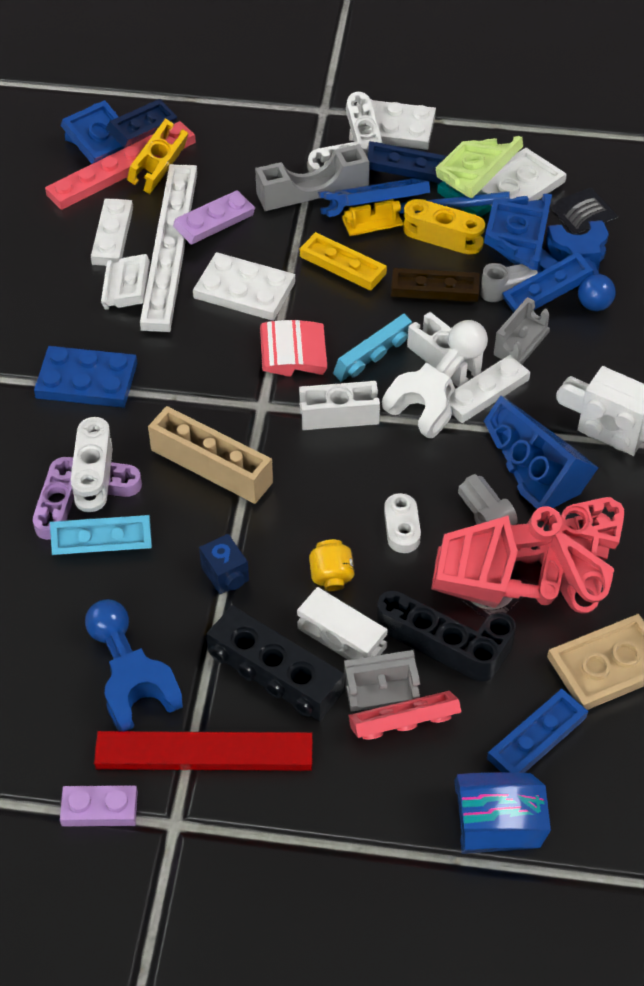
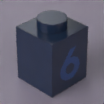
(224, 564)

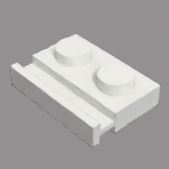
(125, 281)

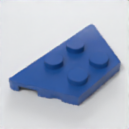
(518, 228)

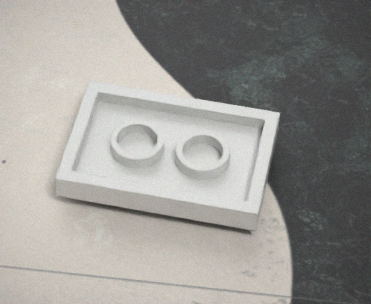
(401, 124)
(525, 176)
(244, 286)

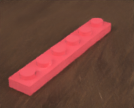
(105, 171)

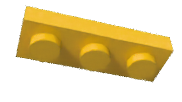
(343, 261)

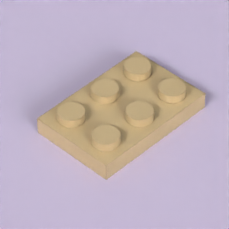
(602, 662)

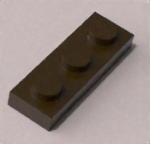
(435, 284)

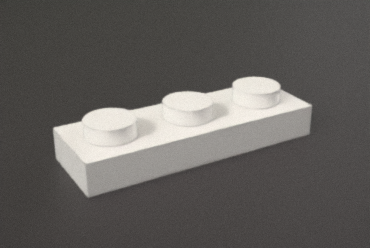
(112, 231)
(487, 387)

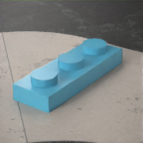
(372, 348)
(100, 534)

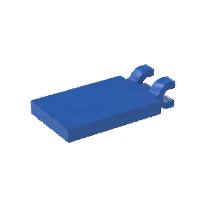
(372, 193)

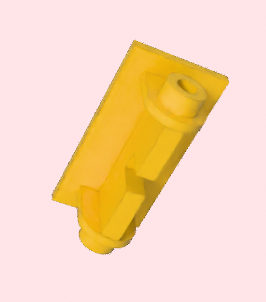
(364, 220)

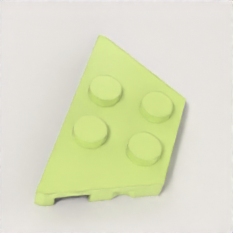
(476, 163)

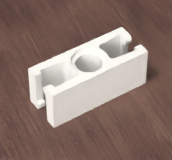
(433, 344)
(339, 405)
(340, 626)

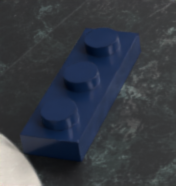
(140, 122)
(403, 161)

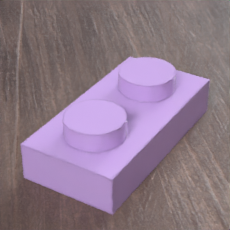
(99, 806)

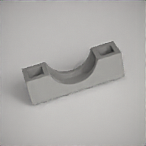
(280, 187)

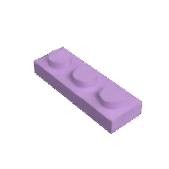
(213, 217)

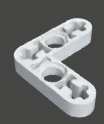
(352, 111)

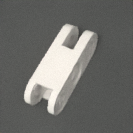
(91, 464)

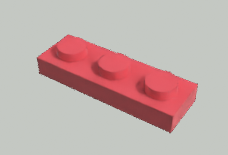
(404, 715)

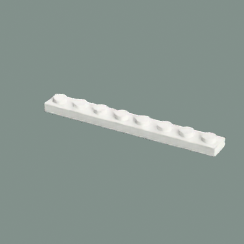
(168, 250)

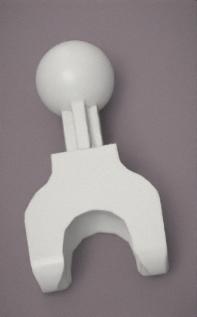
(434, 385)

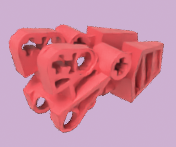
(480, 558)

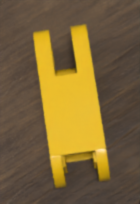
(443, 226)

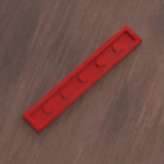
(203, 750)

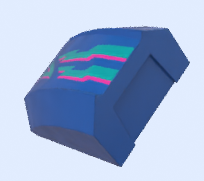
(501, 811)

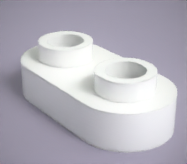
(401, 520)

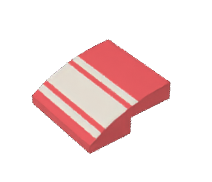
(293, 346)

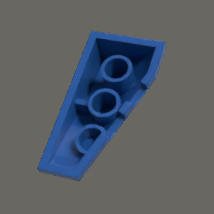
(542, 462)

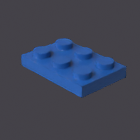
(86, 376)

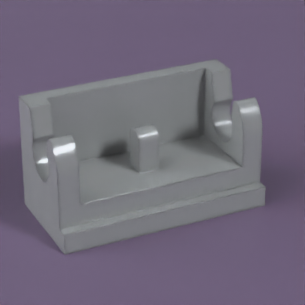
(522, 332)
(381, 680)

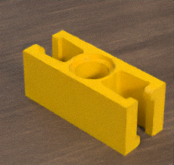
(155, 165)

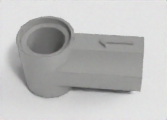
(498, 279)
(484, 501)

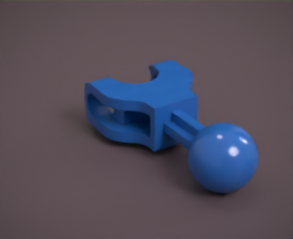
(596, 290)
(131, 671)

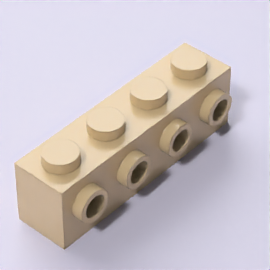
(211, 454)

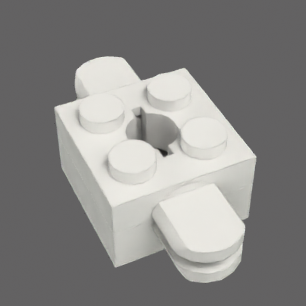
(608, 408)

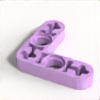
(62, 484)

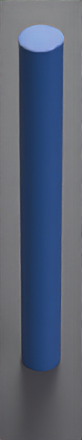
(464, 201)

